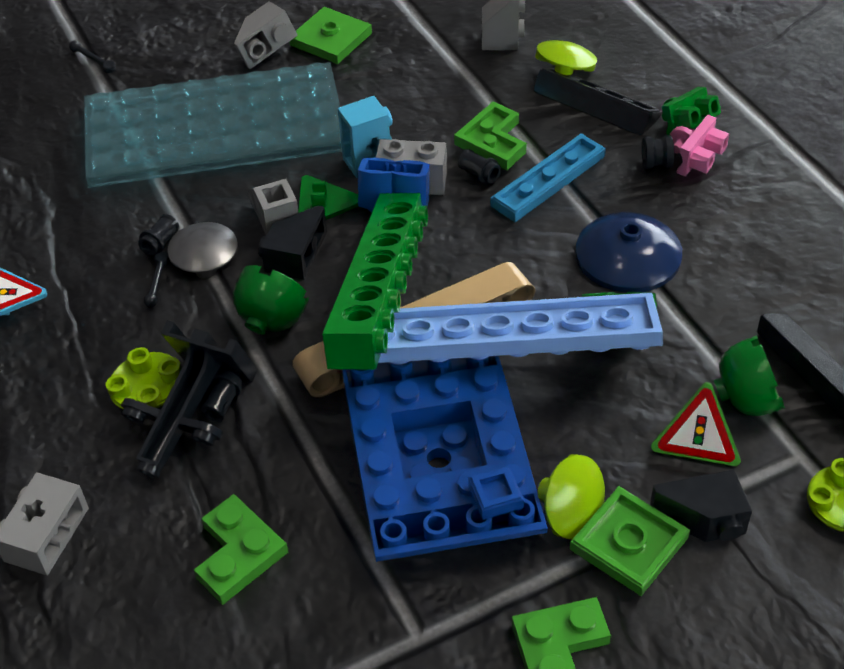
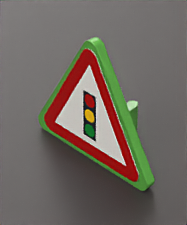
(699, 431)

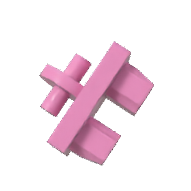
(699, 145)

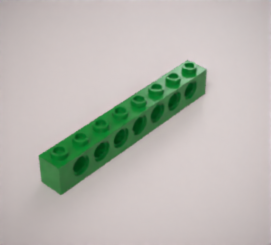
(374, 283)

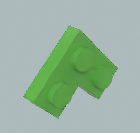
(489, 138)
(246, 552)
(554, 633)

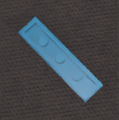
(547, 177)

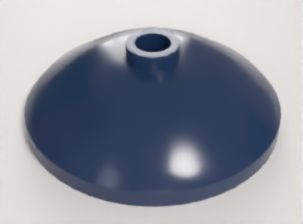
(628, 252)

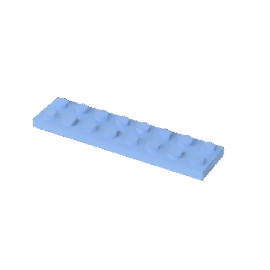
(524, 328)

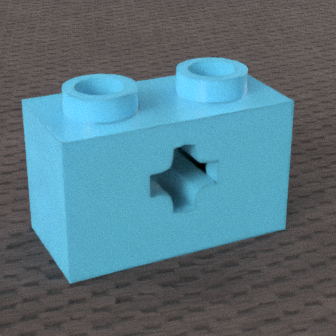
(361, 129)

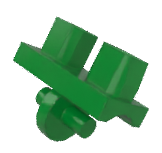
(690, 109)

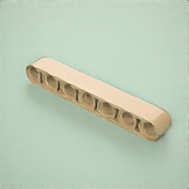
(496, 284)

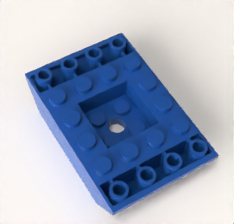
(425, 412)

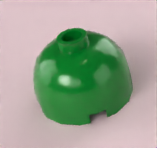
(268, 301)
(748, 379)

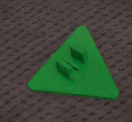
(320, 193)

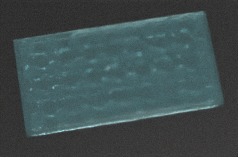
(211, 124)

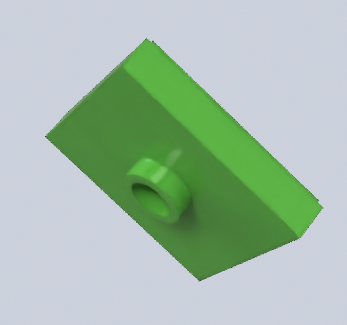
(331, 35)
(629, 540)

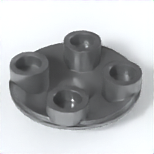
(202, 248)

